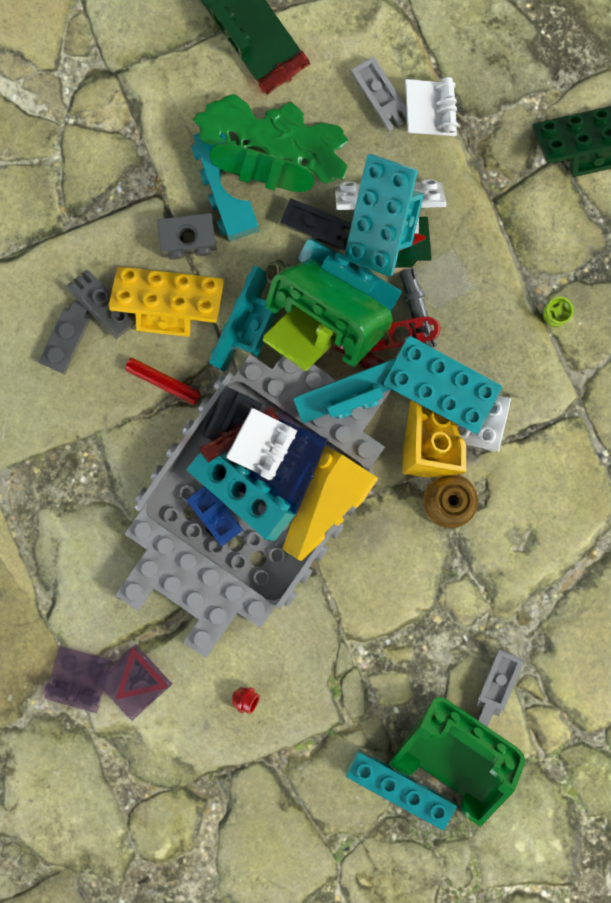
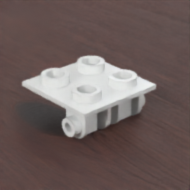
(431, 107)
(492, 429)
(261, 444)

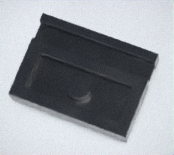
(229, 412)

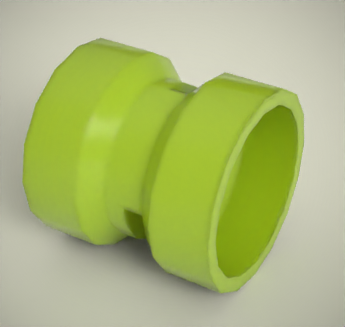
(562, 309)

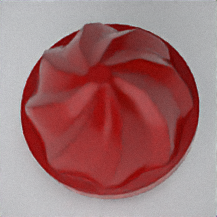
(245, 700)

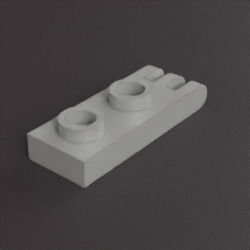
(379, 93)

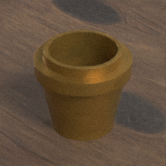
(437, 504)

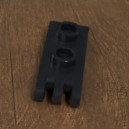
(316, 224)

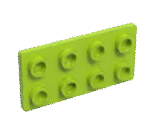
(300, 338)

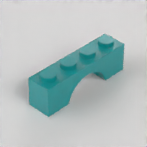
(236, 214)

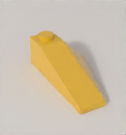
(432, 445)
(331, 493)

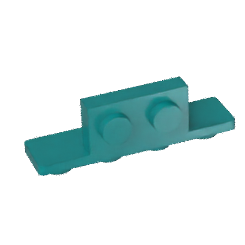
(351, 273)
(246, 323)
(344, 394)

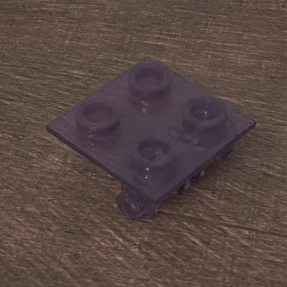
(74, 679)

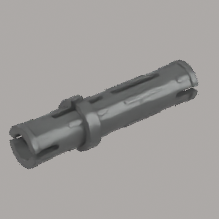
(415, 300)

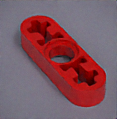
(419, 323)

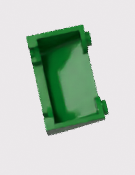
(334, 303)
(463, 757)

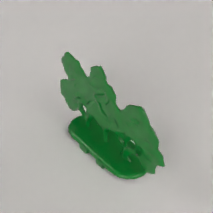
(280, 136)

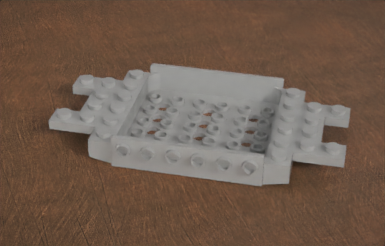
(188, 561)

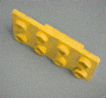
(166, 299)

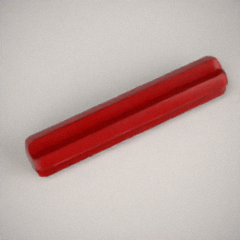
(162, 381)

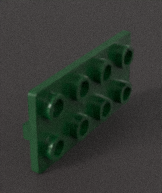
(253, 33)
(578, 137)

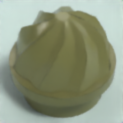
(275, 267)

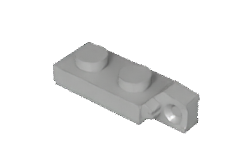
(498, 685)

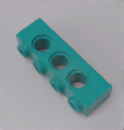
(277, 511)
(400, 789)

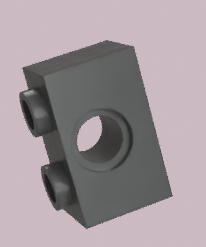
(173, 228)

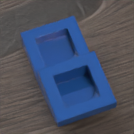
(214, 515)

